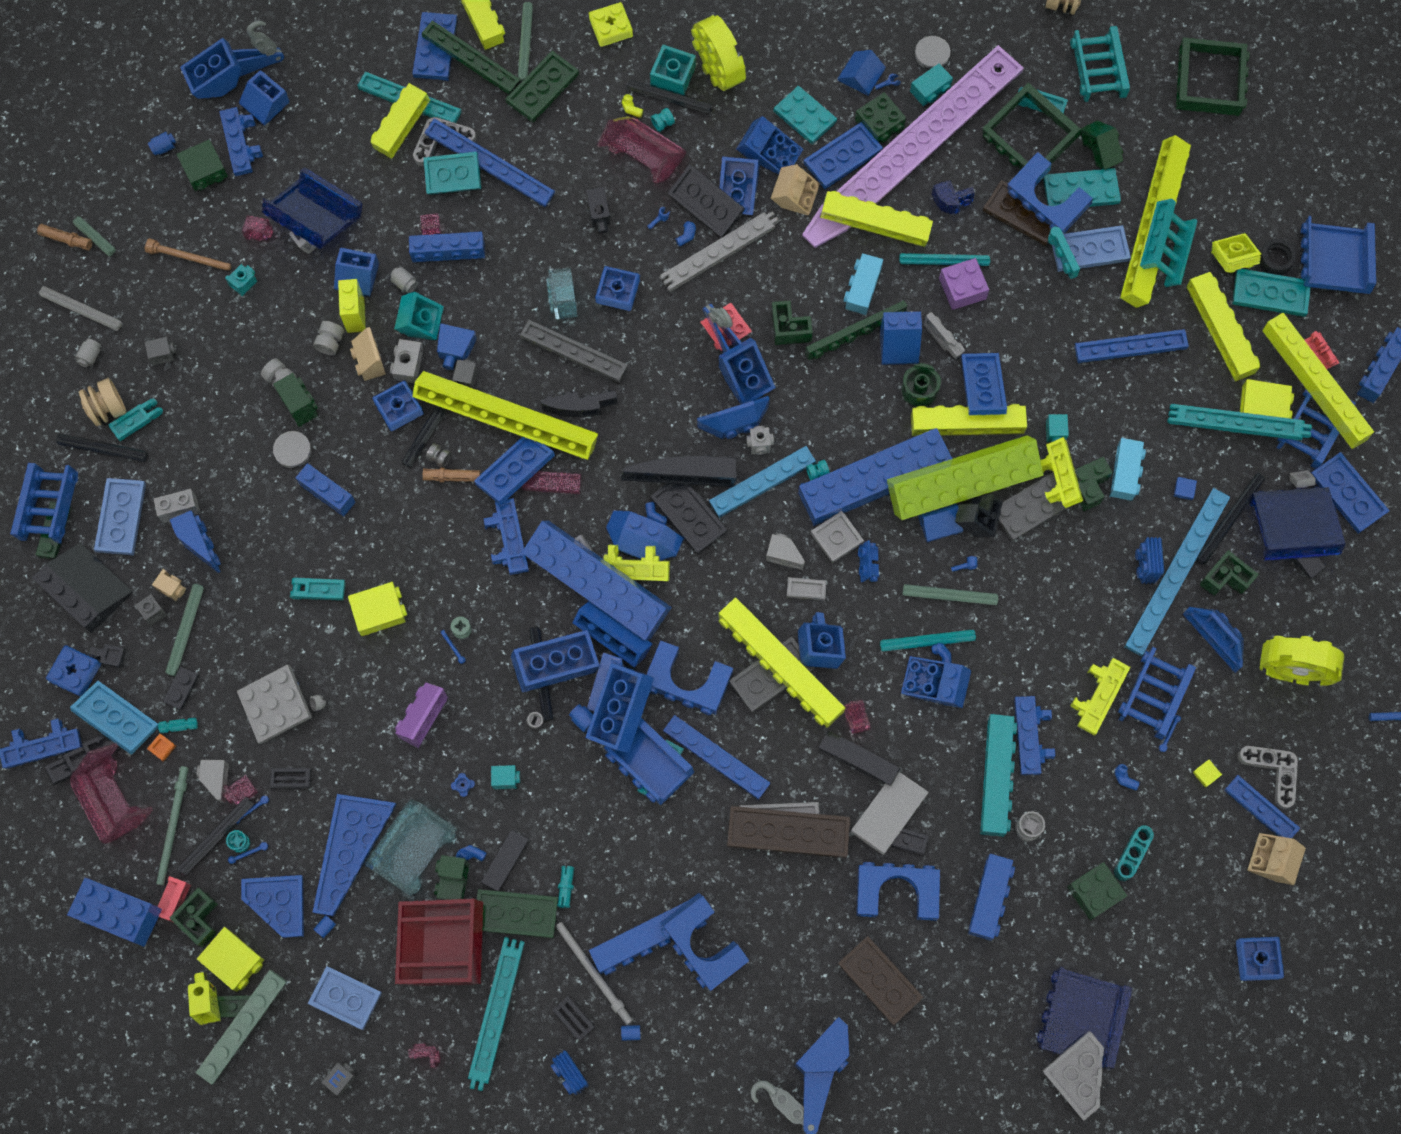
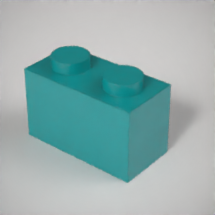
(931, 85)

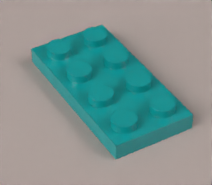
(1099, 184)
(1271, 292)

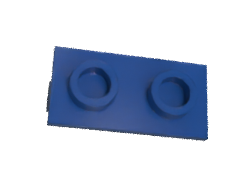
(868, 552)

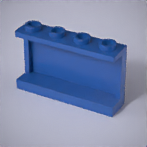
(652, 764)

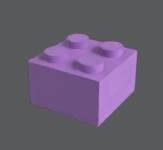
(964, 284)

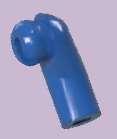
(689, 233)
(653, 515)
(941, 649)
(1123, 778)

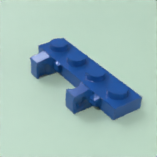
(240, 153)
(507, 521)
(1027, 719)
(26, 751)

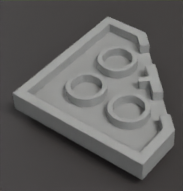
(1079, 1074)

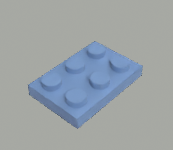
(344, 998)

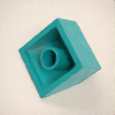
(418, 317)

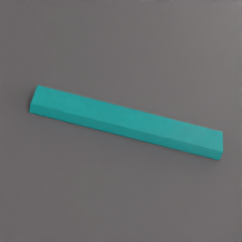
(391, 92)

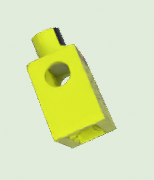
(203, 1000)

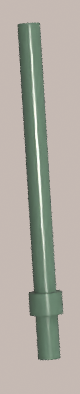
(180, 787)

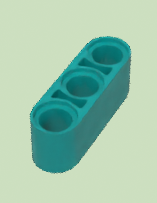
(1141, 848)

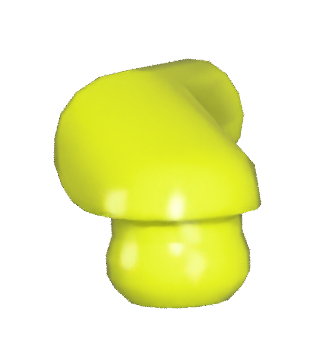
(629, 107)

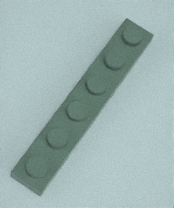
(241, 1027)

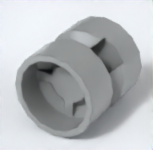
(329, 336)
(274, 371)
(1030, 826)

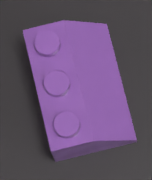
(421, 714)

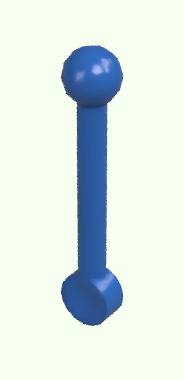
(461, 659)
(1163, 747)
(264, 800)
(263, 846)

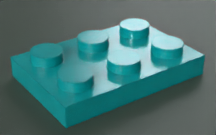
(805, 115)
(452, 173)

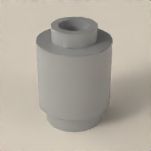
(403, 280)
(88, 353)

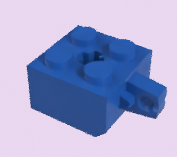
(821, 643)

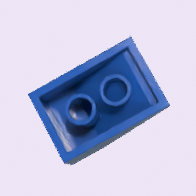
(740, 181)

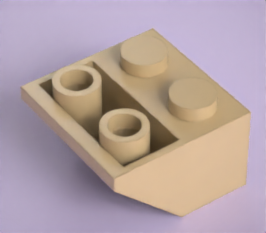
(795, 190)
(1277, 858)

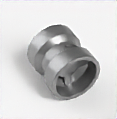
(438, 455)

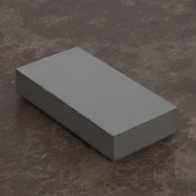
(806, 589)

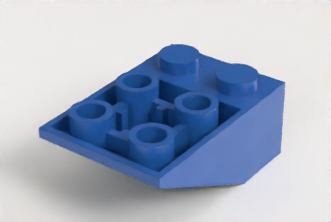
(769, 145)
(193, 536)
(936, 681)

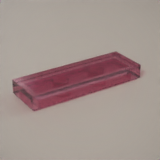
(554, 482)

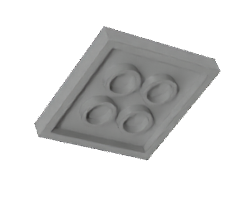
(274, 704)

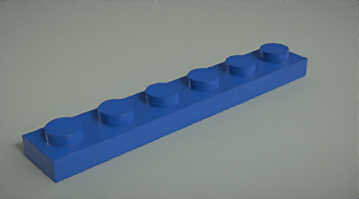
(1131, 346)
(716, 757)

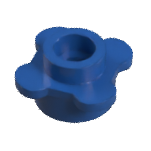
(456, 785)

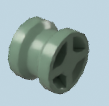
(461, 632)

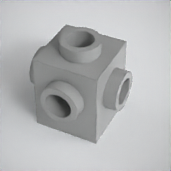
(760, 440)

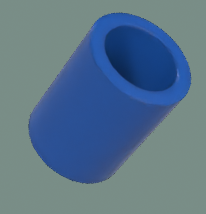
(324, 926)
(630, 1032)

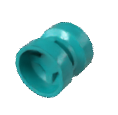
(662, 119)
(817, 470)
(234, 840)

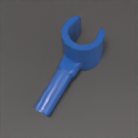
(890, 81)
(661, 217)
(971, 564)

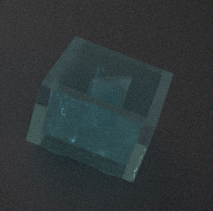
(561, 293)

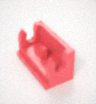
(173, 897)

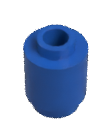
(162, 143)
(581, 717)

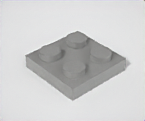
(837, 537)

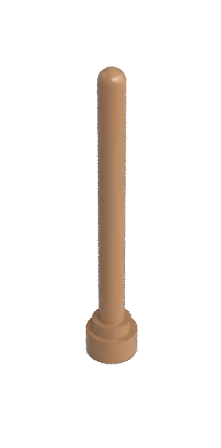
(152, 247)

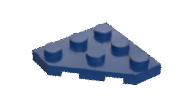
(277, 902)

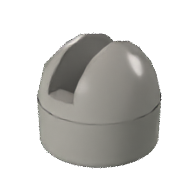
(317, 702)
(538, 722)

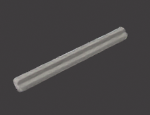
(80, 308)

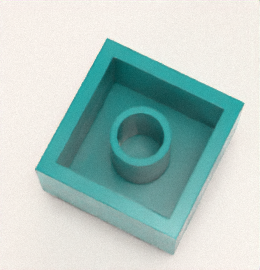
(673, 70)

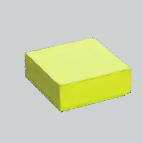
(1207, 773)

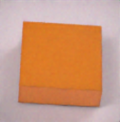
(161, 747)

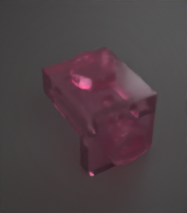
(430, 224)
(856, 716)
(239, 790)
(421, 1050)

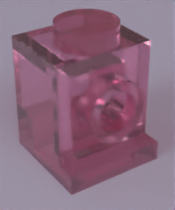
(257, 228)

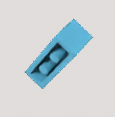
(863, 284)
(1127, 469)

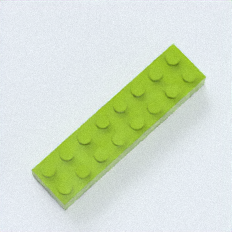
(965, 477)

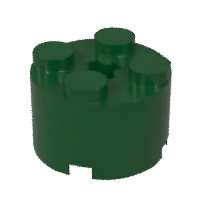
(920, 395)

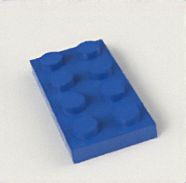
(429, 59)
(843, 155)
(983, 384)
(513, 469)
(1350, 492)

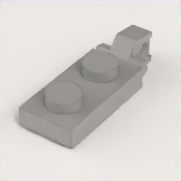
(942, 336)

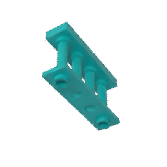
(1115, 54)
(1157, 237)

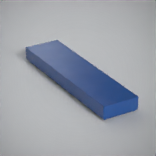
(1261, 808)

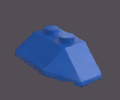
(734, 419)
(636, 532)
(1219, 634)

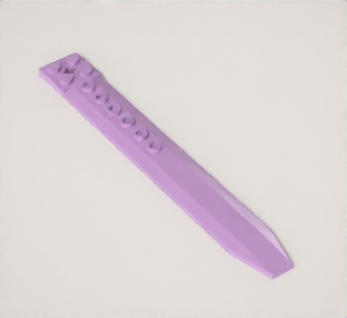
(921, 138)

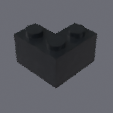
(980, 516)

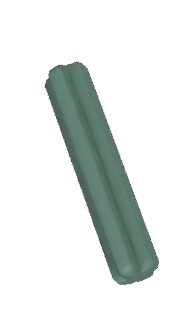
(92, 234)

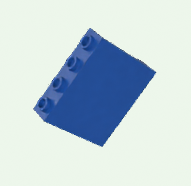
(1338, 257)

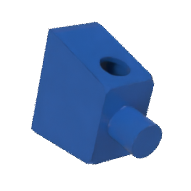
(454, 344)

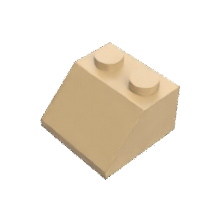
(367, 355)

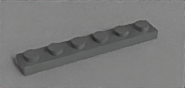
(574, 351)

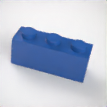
(325, 490)

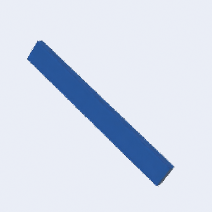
(491, 163)

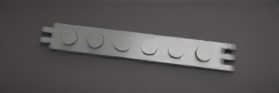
(719, 250)

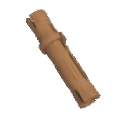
(71, 239)
(450, 475)

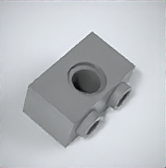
(407, 371)
(176, 504)

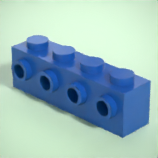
(447, 246)
(1382, 368)
(612, 634)
(990, 897)

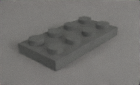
(1029, 508)
(757, 685)

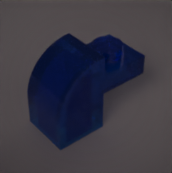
(948, 199)

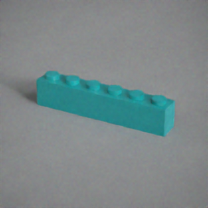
(997, 775)

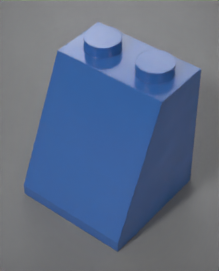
(900, 337)

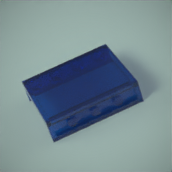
(313, 209)
(1298, 523)
(1082, 1006)

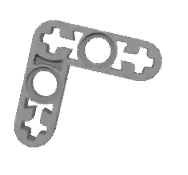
(429, 149)
(1282, 769)

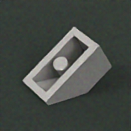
(784, 552)
(214, 777)

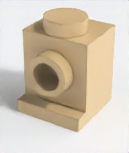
(169, 585)

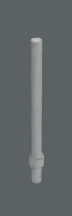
(617, 1005)

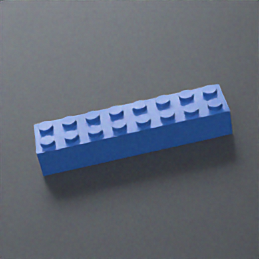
(868, 477)
(596, 580)

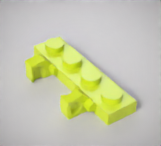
(1060, 462)
(645, 569)
(1095, 710)

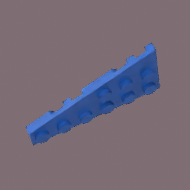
(351, 837)

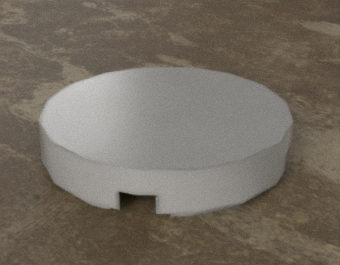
(932, 51)
(292, 449)

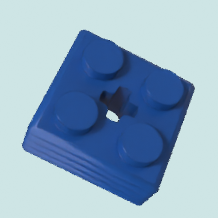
(614, 278)
(401, 395)
(1150, 560)
(73, 682)
(1266, 947)
(565, 1066)

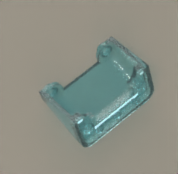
(410, 846)

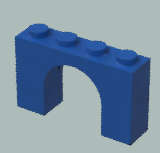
(1060, 216)
(705, 698)
(925, 882)
(679, 927)

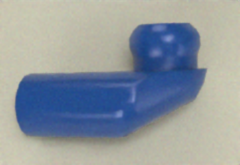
(470, 851)

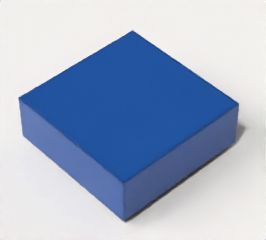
(1185, 488)

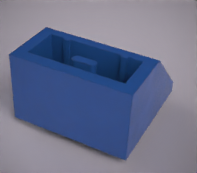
(263, 98)
(356, 265)

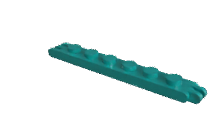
(1239, 422)
(495, 1013)

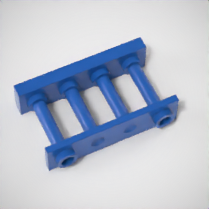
(1325, 440)
(28, 498)
(1169, 709)

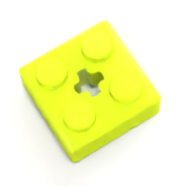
(607, 33)
(1236, 253)

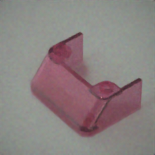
(643, 144)
(102, 797)

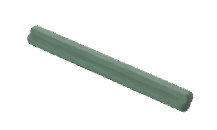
(525, 40)
(950, 594)
(184, 630)

